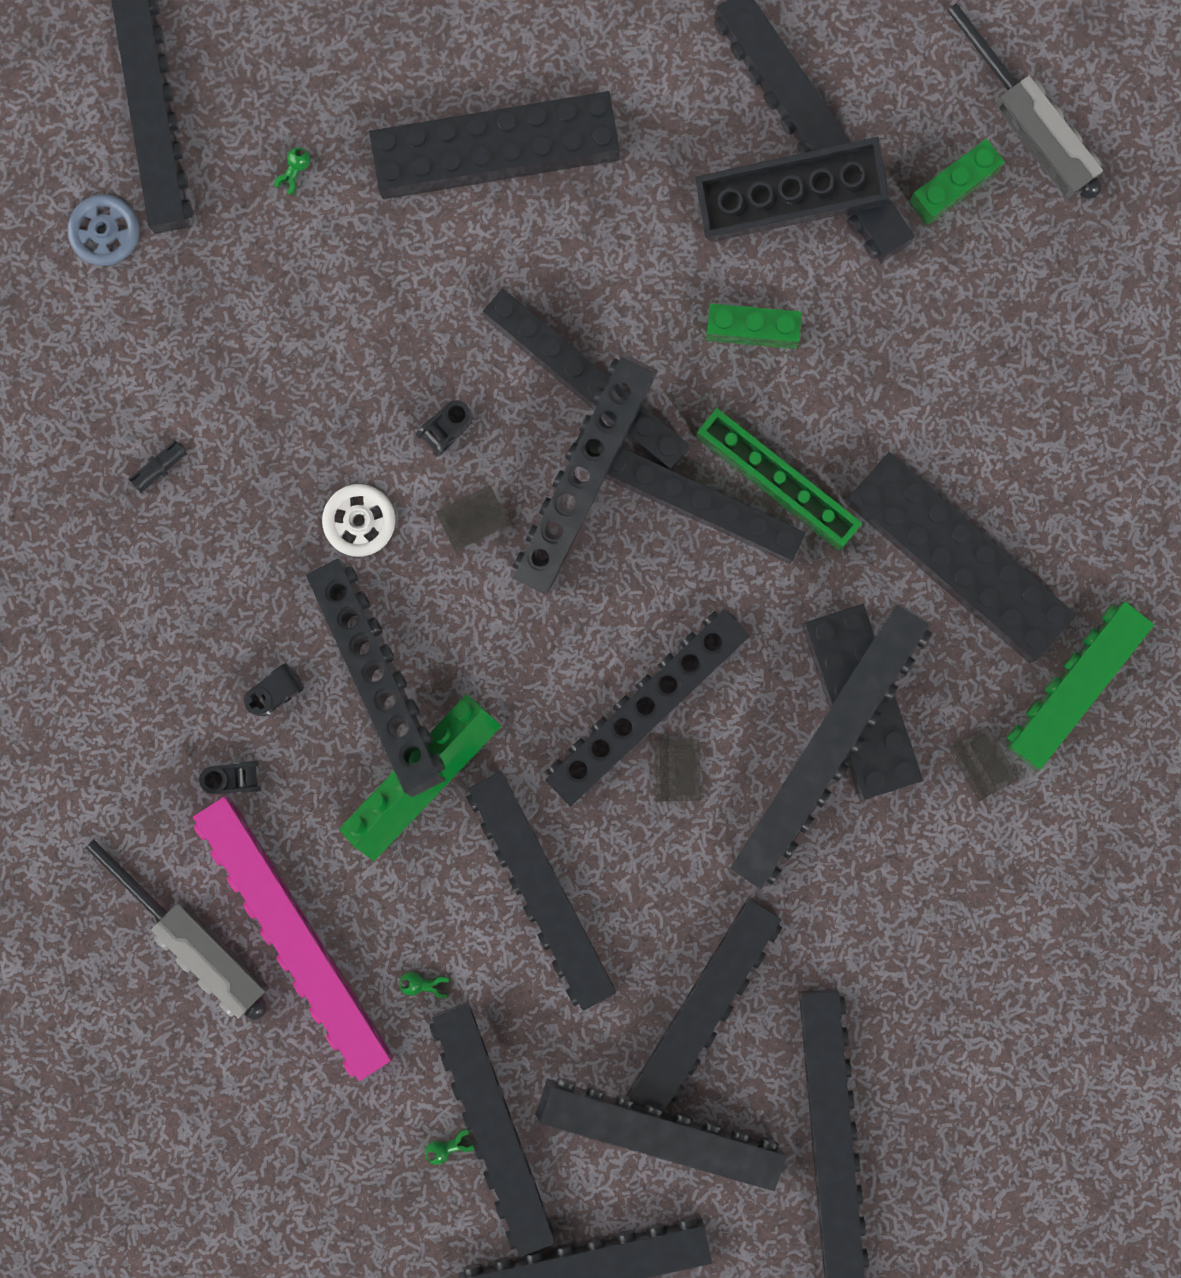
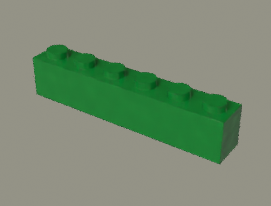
(778, 479)
(1079, 685)
(390, 809)

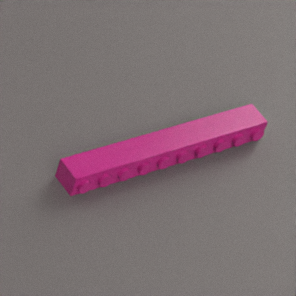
(293, 938)

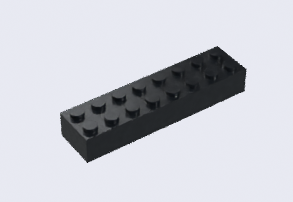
(495, 145)
(960, 558)

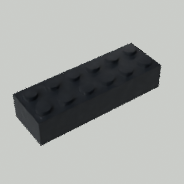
(793, 189)
(887, 756)

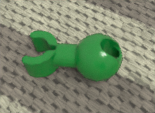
(296, 164)
(418, 984)
(443, 1149)

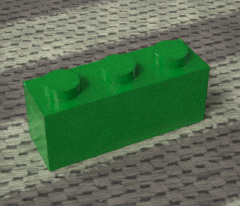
(956, 182)
(753, 326)

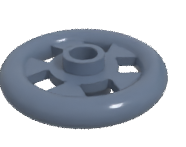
(118, 210)

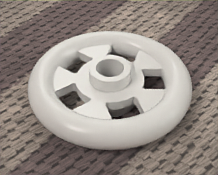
(341, 501)

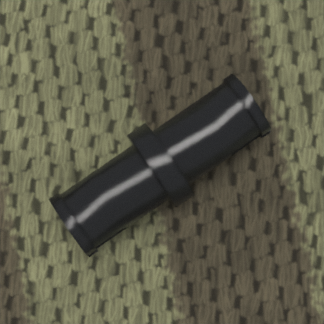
(157, 466)

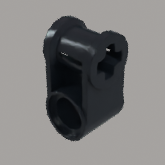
(444, 428)
(277, 688)
(233, 778)

